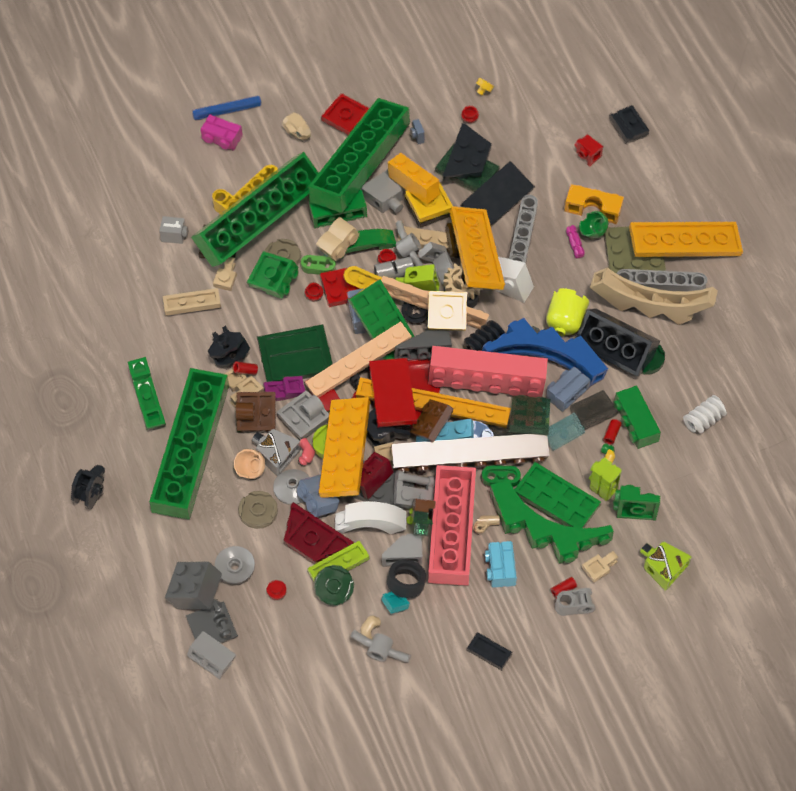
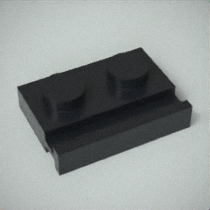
(629, 124)

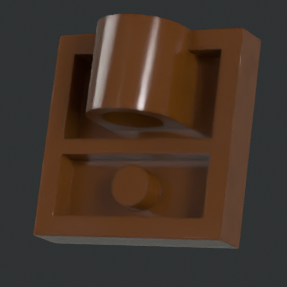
(256, 411)
(432, 420)

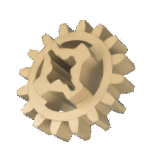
(454, 283)

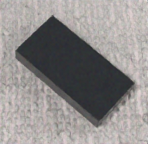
(489, 651)

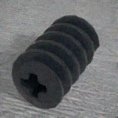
(488, 332)

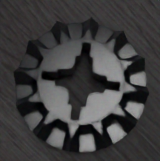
(407, 311)

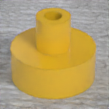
(484, 85)

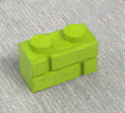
(604, 478)

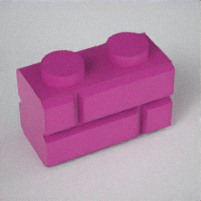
(221, 132)

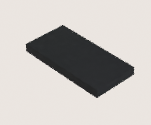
(500, 192)

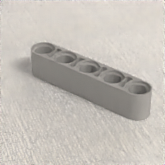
(523, 229)
(668, 279)

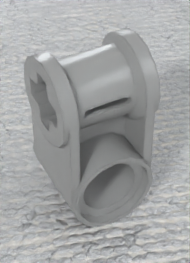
(579, 602)

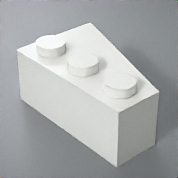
(516, 278)

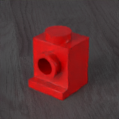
(589, 149)

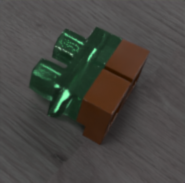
(419, 515)

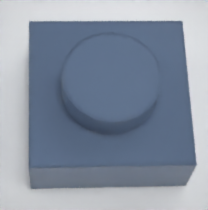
(417, 131)

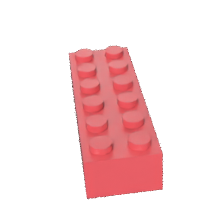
(487, 371)
(452, 525)

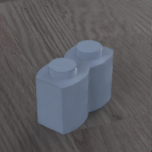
(309, 492)

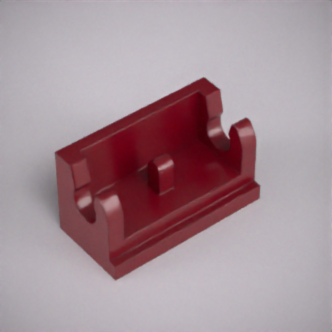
(374, 474)

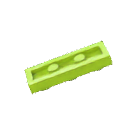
(347, 558)

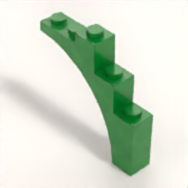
(540, 531)

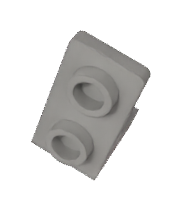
(439, 256)

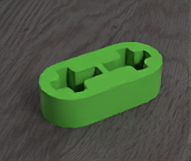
(318, 264)

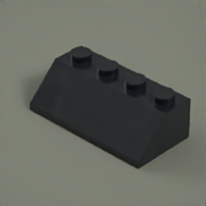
(618, 341)

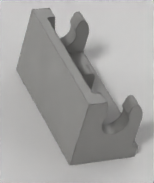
(211, 654)

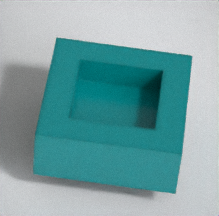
(394, 603)

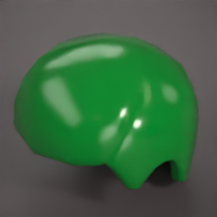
(594, 225)

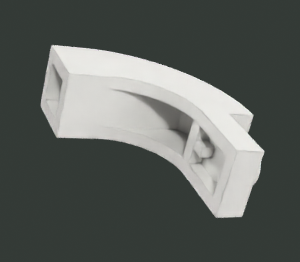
(371, 514)

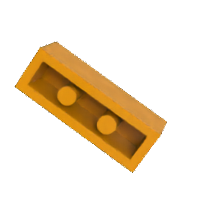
(413, 178)

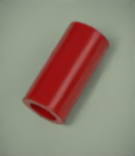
(245, 368)
(612, 431)
(566, 585)

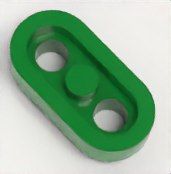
(501, 474)

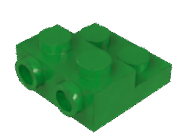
(273, 274)
(633, 505)

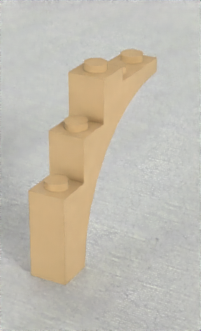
(626, 294)

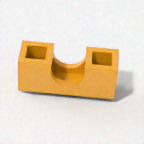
(581, 198)

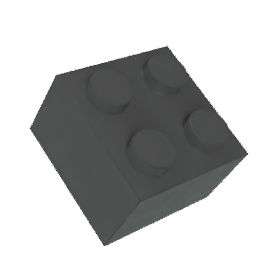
(193, 585)

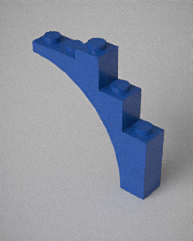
(548, 344)

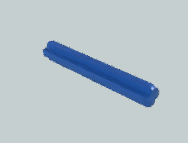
(226, 107)

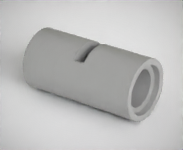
(393, 268)

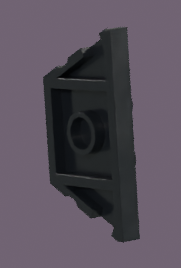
(468, 155)

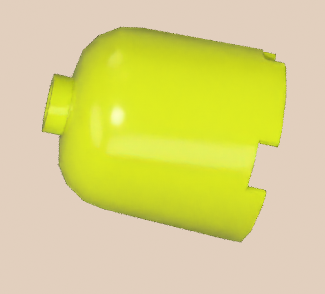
(566, 311)

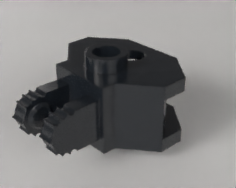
(228, 346)
(383, 435)
(88, 486)

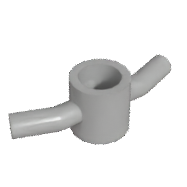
(408, 244)
(380, 647)

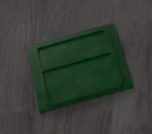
(295, 353)

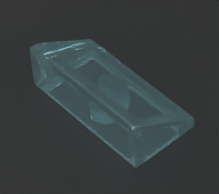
(564, 431)

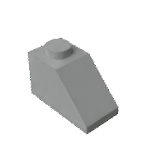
(405, 547)

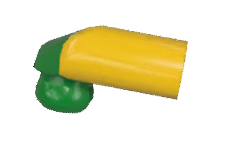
(609, 450)

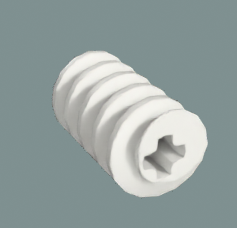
(705, 414)

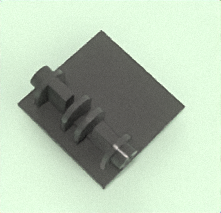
(213, 621)

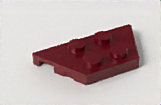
(312, 536)

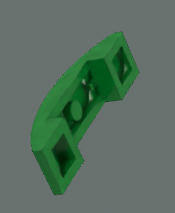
(373, 238)
(146, 393)

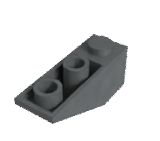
(421, 345)

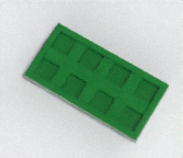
(377, 311)
(557, 497)

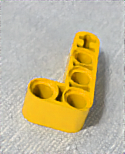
(223, 199)

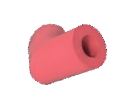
(308, 452)

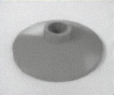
(284, 491)
(232, 557)

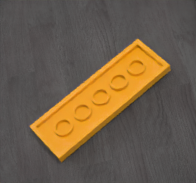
(685, 239)
(477, 248)
(344, 447)

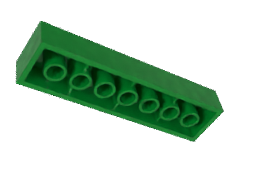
(359, 155)
(256, 210)
(189, 444)

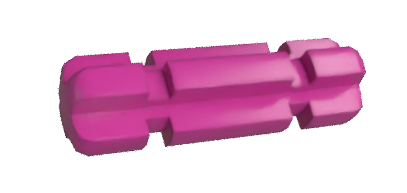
(575, 241)

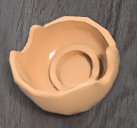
(249, 464)

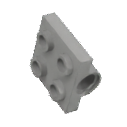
(304, 415)

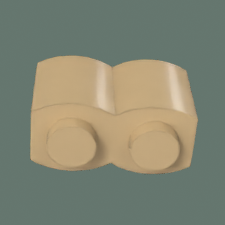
(337, 239)

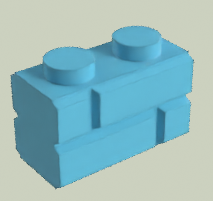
(502, 564)

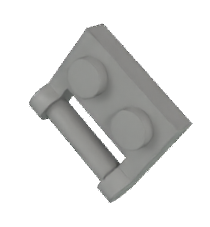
(404, 495)

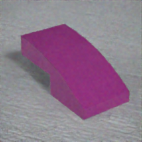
(287, 388)

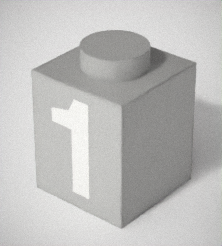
(173, 230)

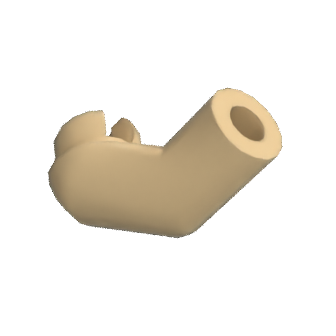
(484, 522)
(370, 623)

